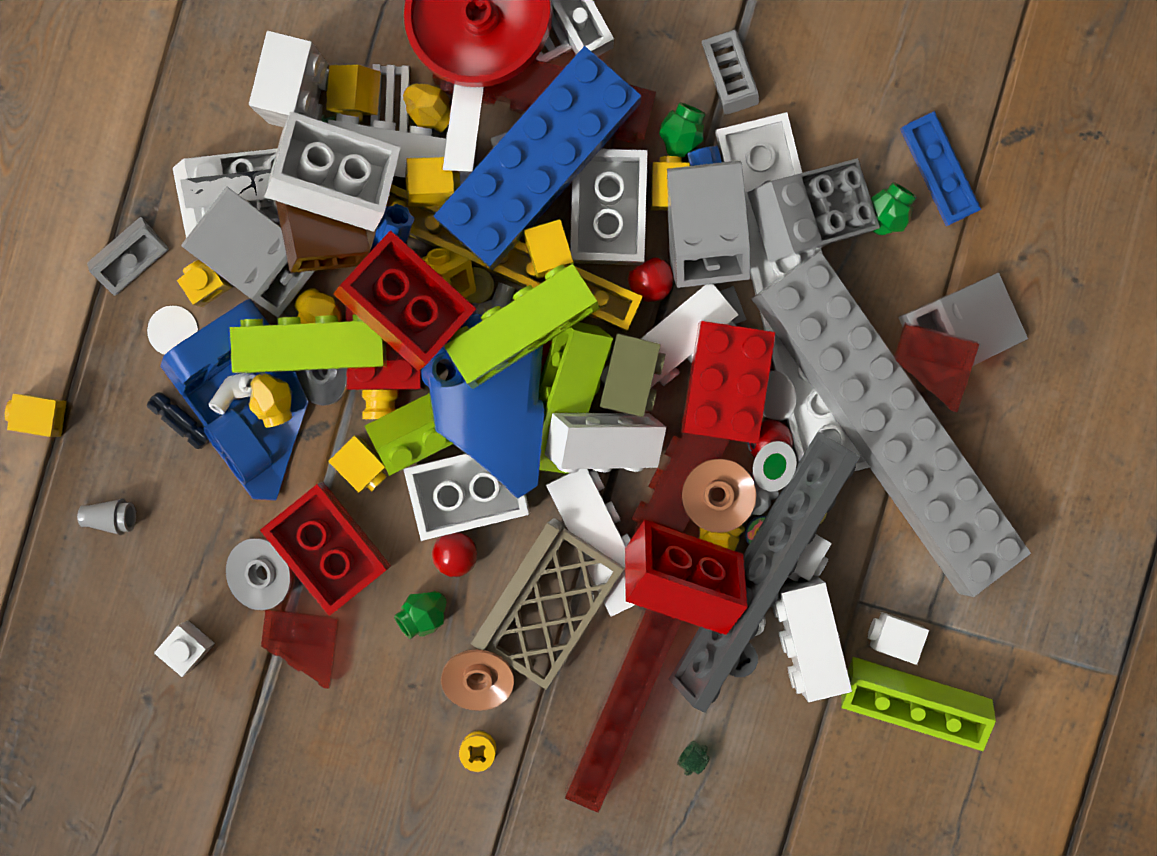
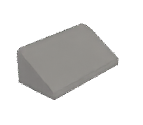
(127, 256)

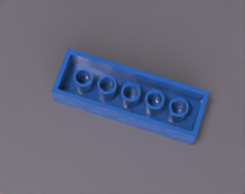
(538, 158)

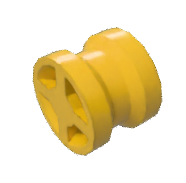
(378, 403)
(482, 745)

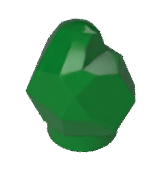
(682, 129)
(893, 208)
(421, 614)

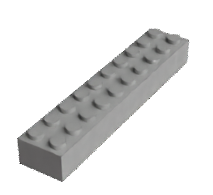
(891, 425)

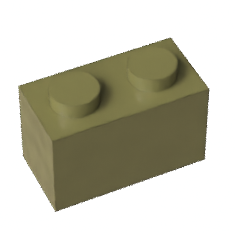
(631, 375)

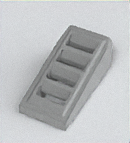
(741, 99)

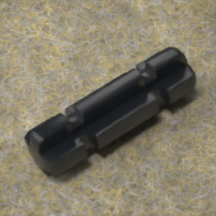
(178, 420)

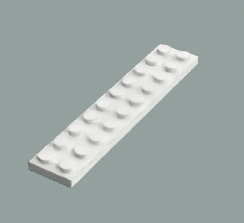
(768, 155)

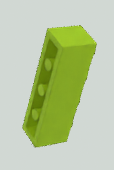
(522, 325)
(305, 346)
(571, 376)
(406, 435)
(919, 704)

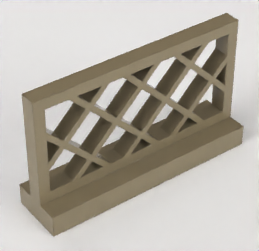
(521, 586)

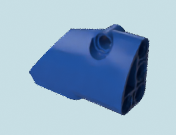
(497, 420)
(250, 449)

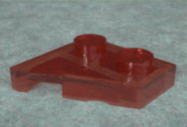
(938, 361)
(303, 641)

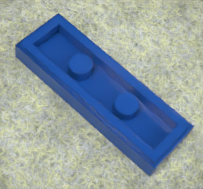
(940, 168)

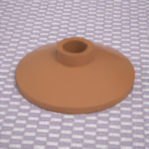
(719, 514)
(477, 690)

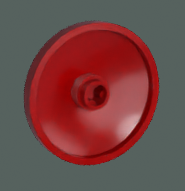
(477, 39)

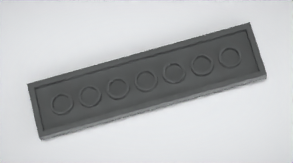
(767, 564)

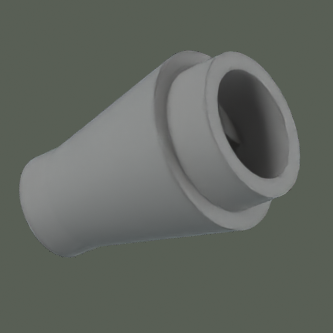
(108, 516)

